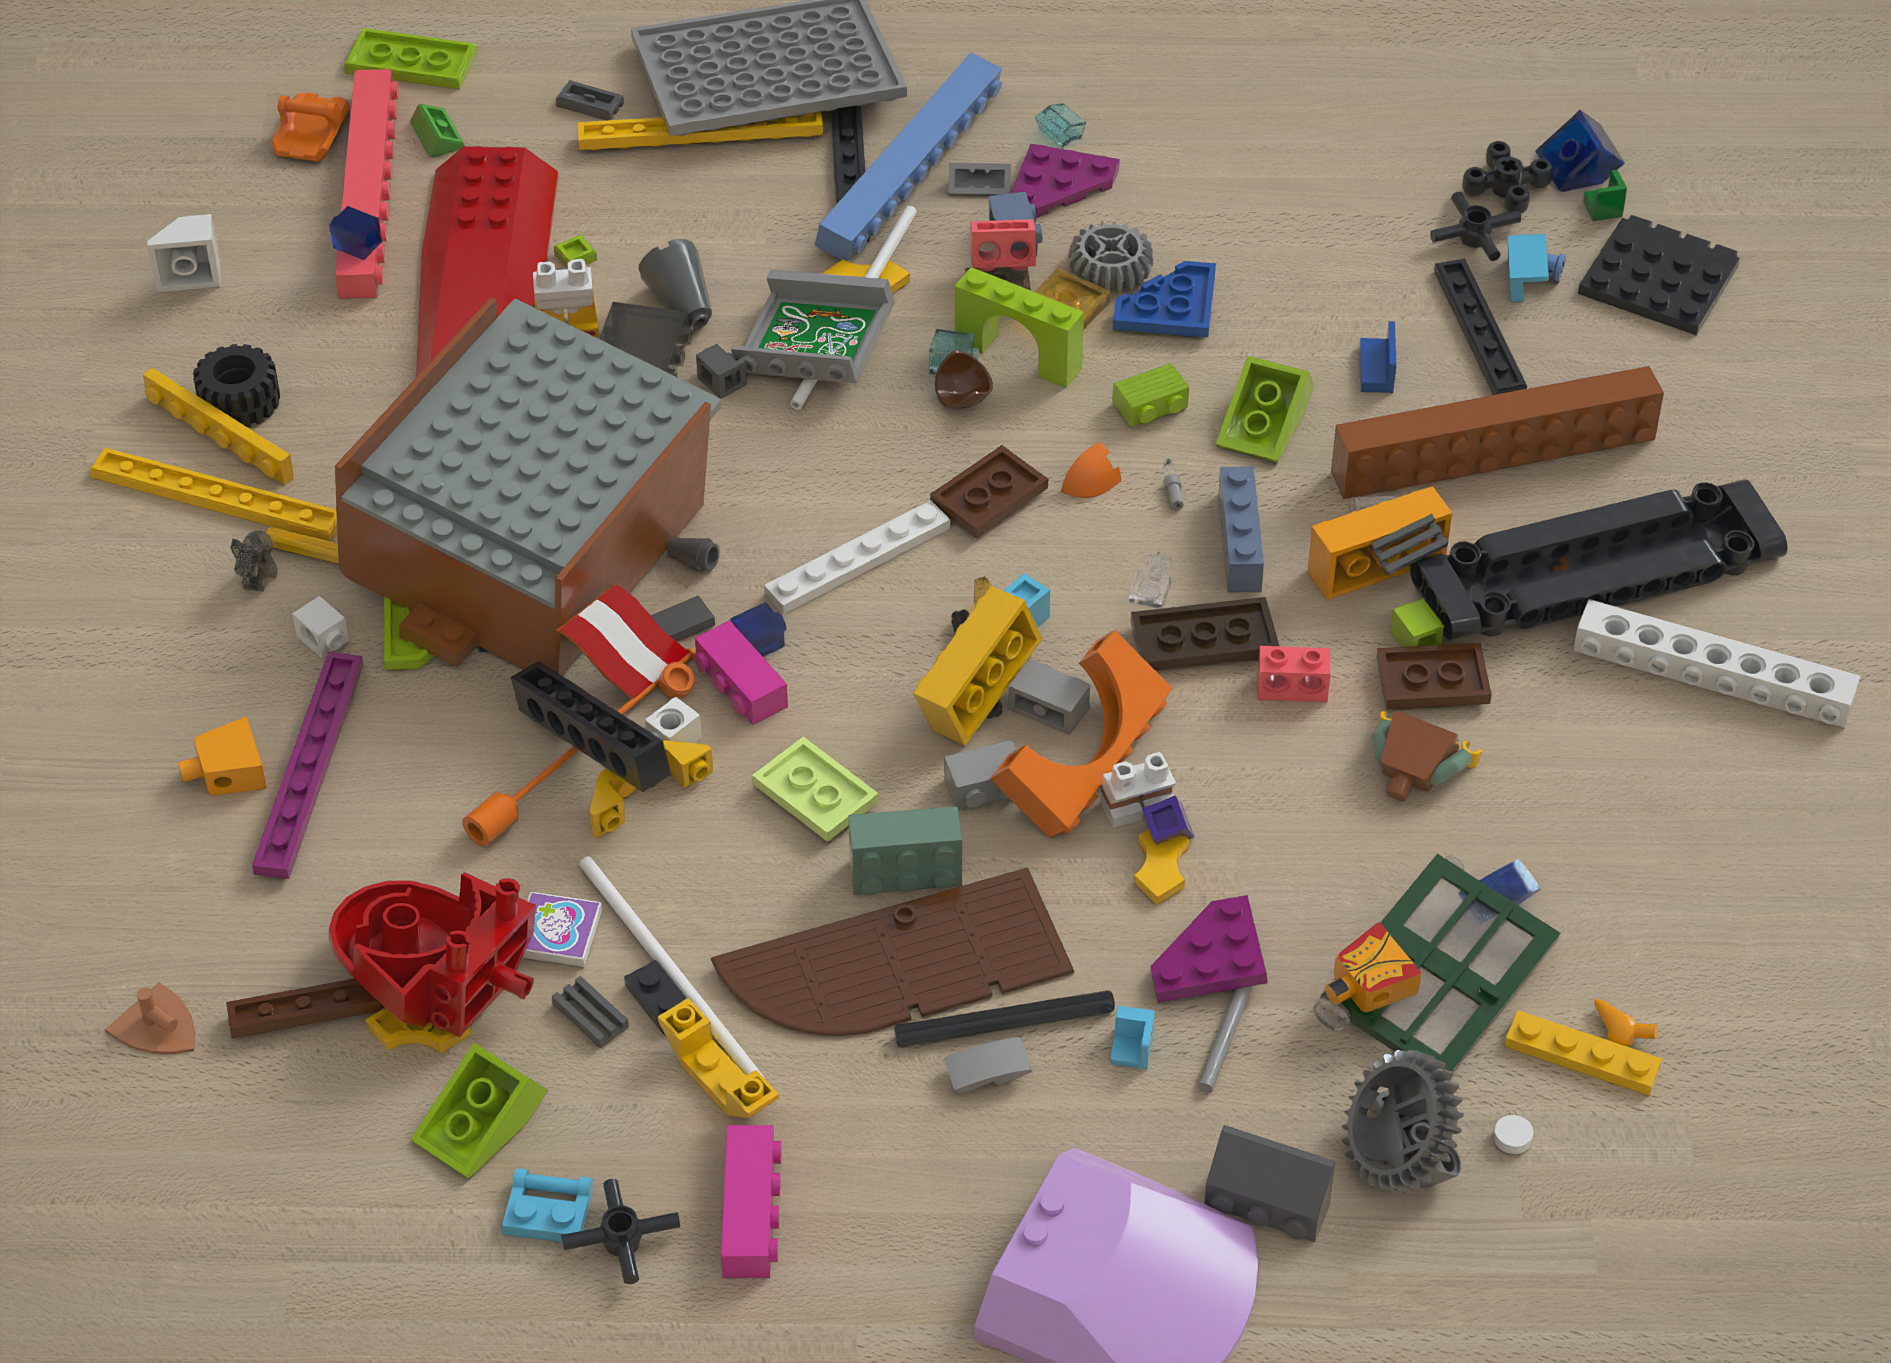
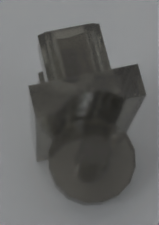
(254, 560)

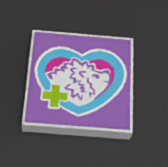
(562, 929)

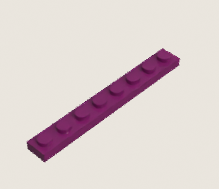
(307, 766)

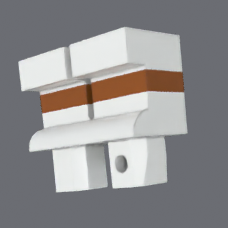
(1135, 787)

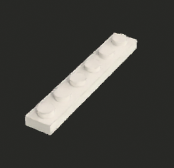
(856, 557)

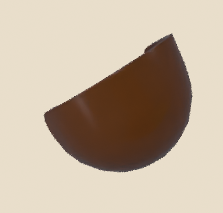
(962, 380)

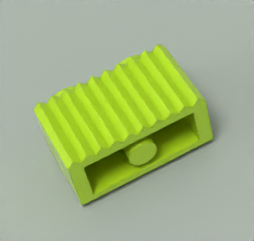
(1151, 395)

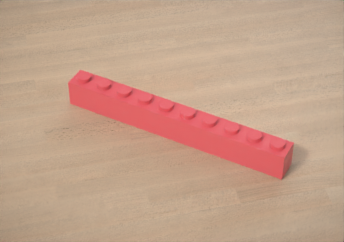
(367, 175)

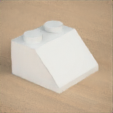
(185, 255)

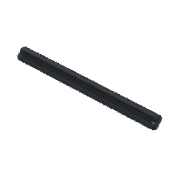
(1004, 1018)

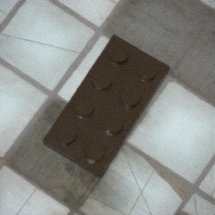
(1203, 633)

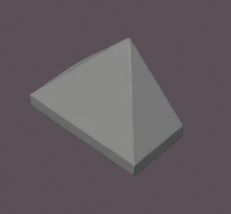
(979, 178)

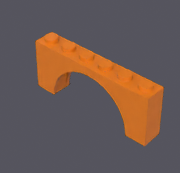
(1129, 697)

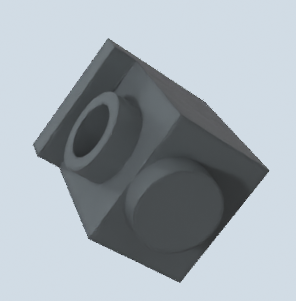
(720, 371)

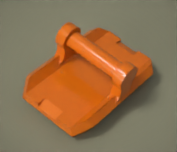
(307, 125)

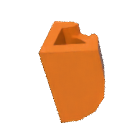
(1091, 474)

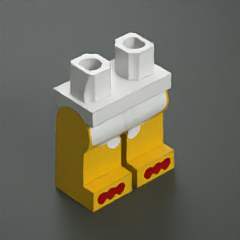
(567, 290)

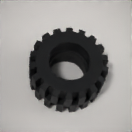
(239, 382)

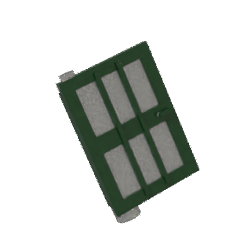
(1472, 962)

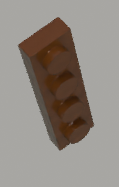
(299, 1007)

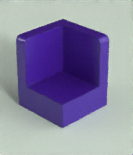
(1167, 820)

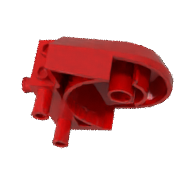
(435, 951)

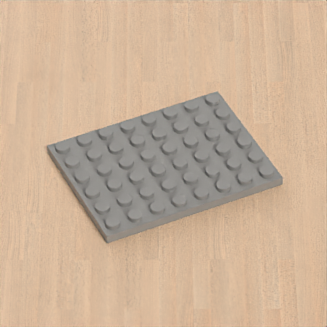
(766, 64)

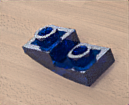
(1512, 882)

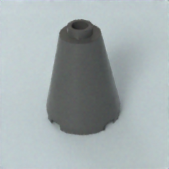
(678, 280)

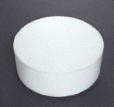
(1513, 1134)

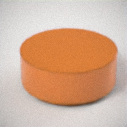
(677, 680)

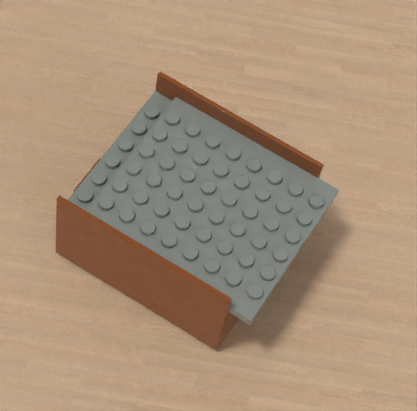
(519, 485)

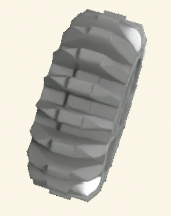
(1111, 256)

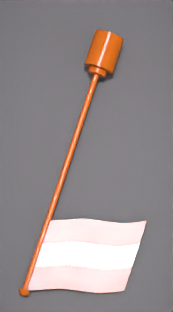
(627, 651)

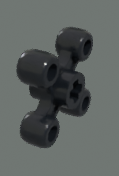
(1507, 177)

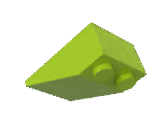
(1265, 409)
(478, 1111)

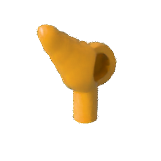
(1621, 1026)

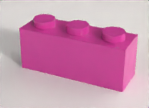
(740, 672)

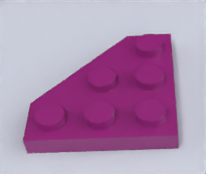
(1062, 176)
(1212, 954)

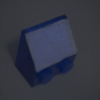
(1580, 153)

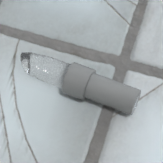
(1172, 485)

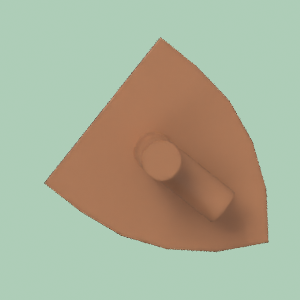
(156, 1023)

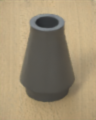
(696, 552)

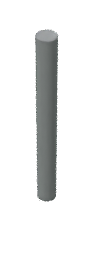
(1224, 1039)

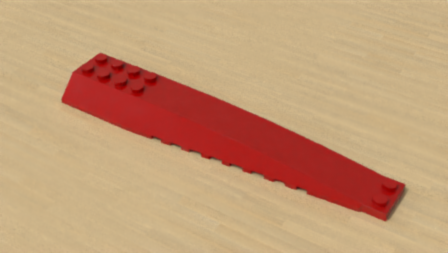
(482, 238)

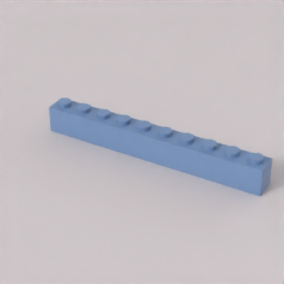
(908, 158)

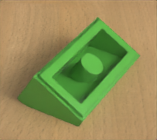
(435, 130)

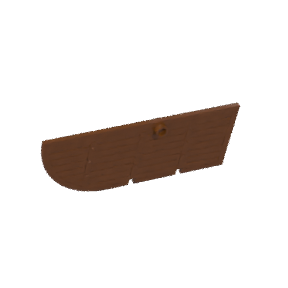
(901, 958)

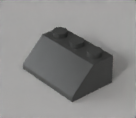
(1270, 1183)

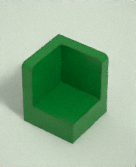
(1608, 201)

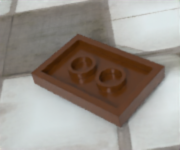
(989, 491)
(1433, 676)

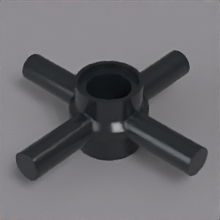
(1475, 226)
(621, 1243)

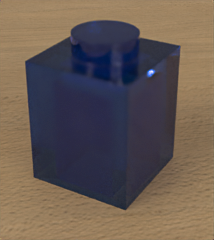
(355, 232)
(762, 628)

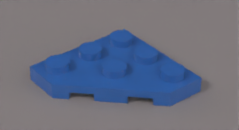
(1170, 303)

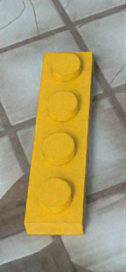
(1583, 1052)

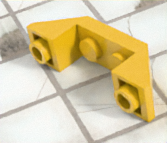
(687, 765)
(710, 1067)

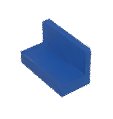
(1378, 362)

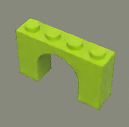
(1053, 324)

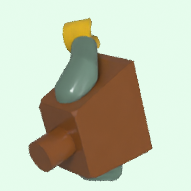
(1418, 753)

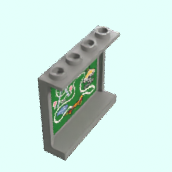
(817, 326)

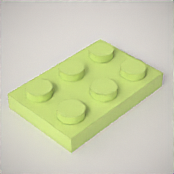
(815, 788)

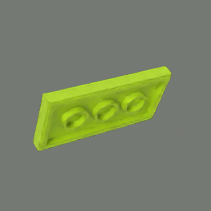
(412, 57)

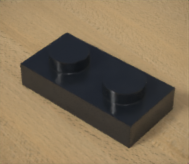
(653, 990)

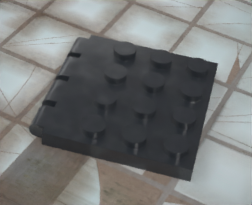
(1660, 274)

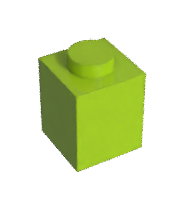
(1416, 625)

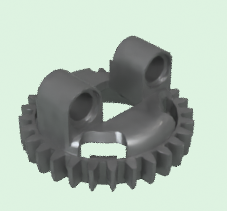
(1415, 1087)

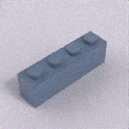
(1240, 529)

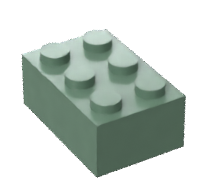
(905, 850)

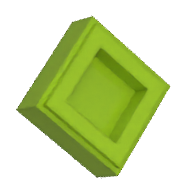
(575, 249)

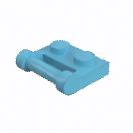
(542, 1216)

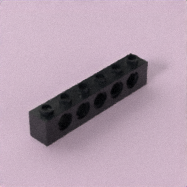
(591, 726)

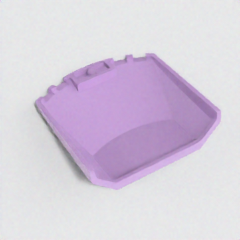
(1119, 1273)

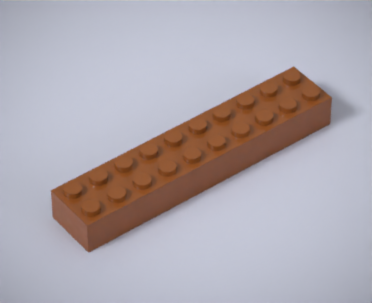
(1496, 432)

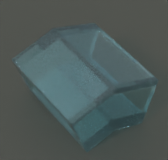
(1060, 124)

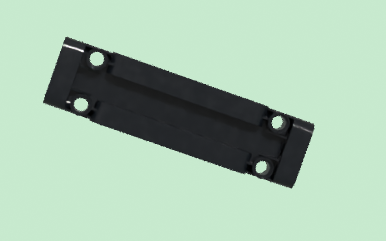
(1612, 553)

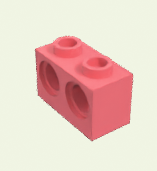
(1003, 236)
(1293, 673)

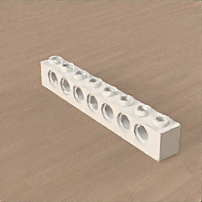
(1716, 663)

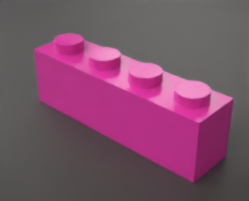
(749, 1201)

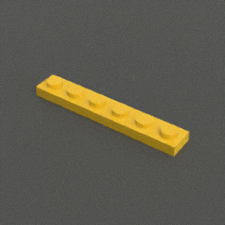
(219, 426)

